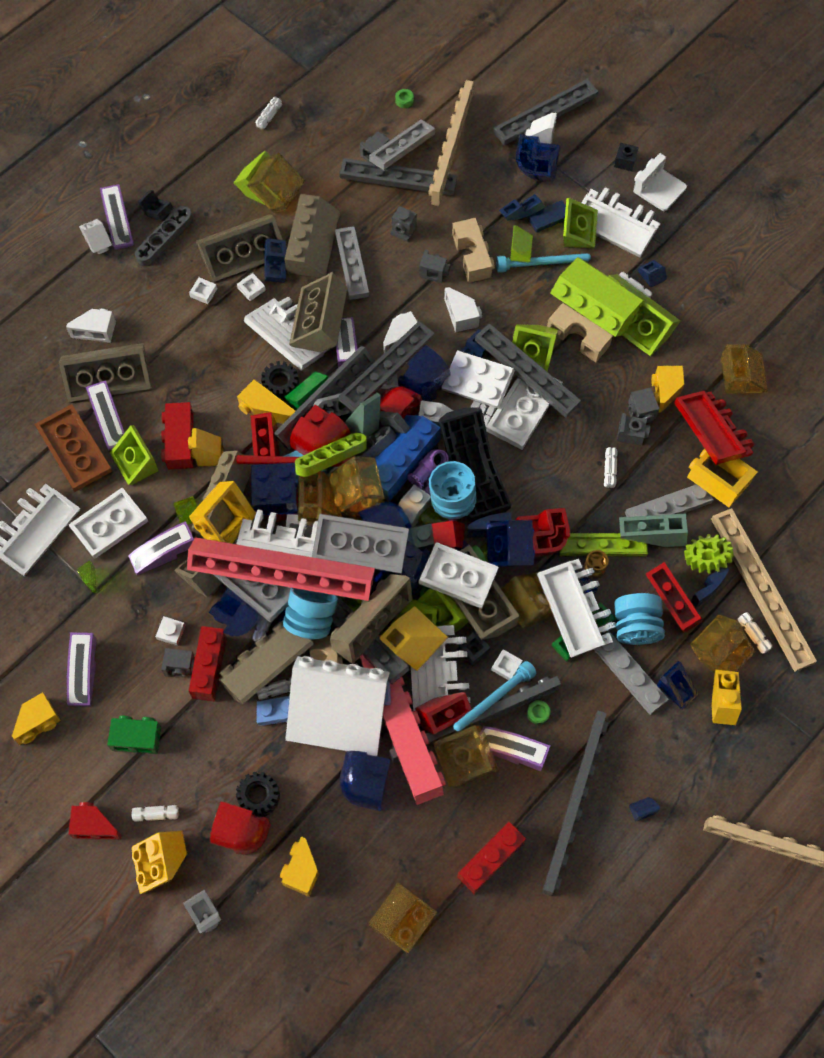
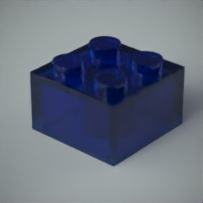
(274, 488)
(510, 543)

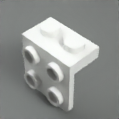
(658, 185)

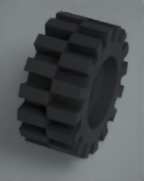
(277, 371)
(258, 780)

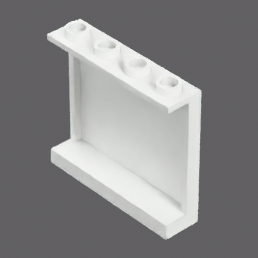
(336, 705)

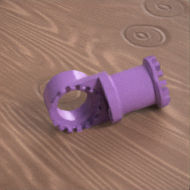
(426, 467)

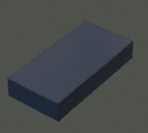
(548, 216)

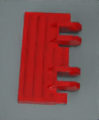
(714, 427)

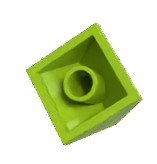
(579, 225)
(133, 457)

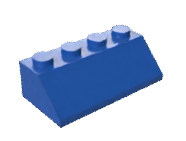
(406, 453)

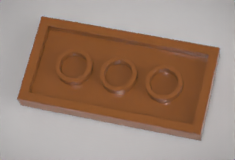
(73, 448)

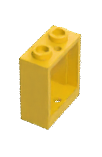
(717, 486)
(236, 503)

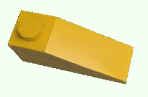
(257, 400)

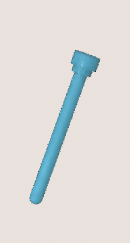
(504, 263)
(524, 673)

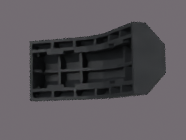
(468, 443)

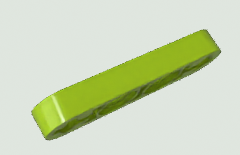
(311, 464)

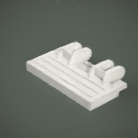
(617, 225)
(274, 326)
(36, 530)
(281, 541)
(574, 608)
(432, 677)

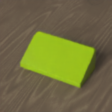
(521, 245)

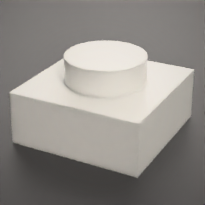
(251, 287)
(203, 290)
(170, 631)
(506, 665)

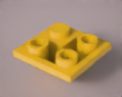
(413, 638)
(158, 859)

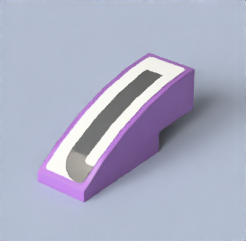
(116, 216)
(346, 341)
(106, 413)
(161, 548)
(81, 669)
(516, 748)

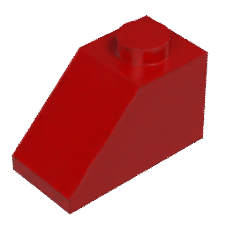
(449, 534)
(443, 711)
(91, 823)

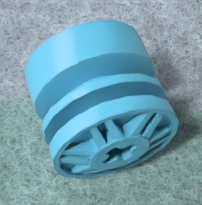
(452, 490)
(309, 613)
(639, 619)

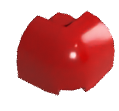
(401, 401)
(317, 430)
(550, 531)
(238, 829)

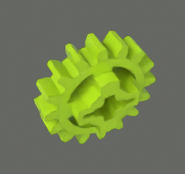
(709, 553)

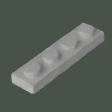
(402, 144)
(352, 263)
(674, 503)
(632, 675)

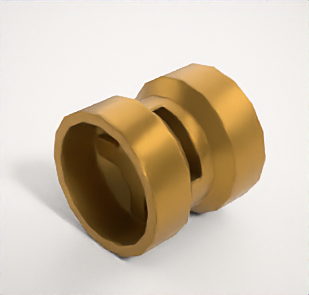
(596, 559)

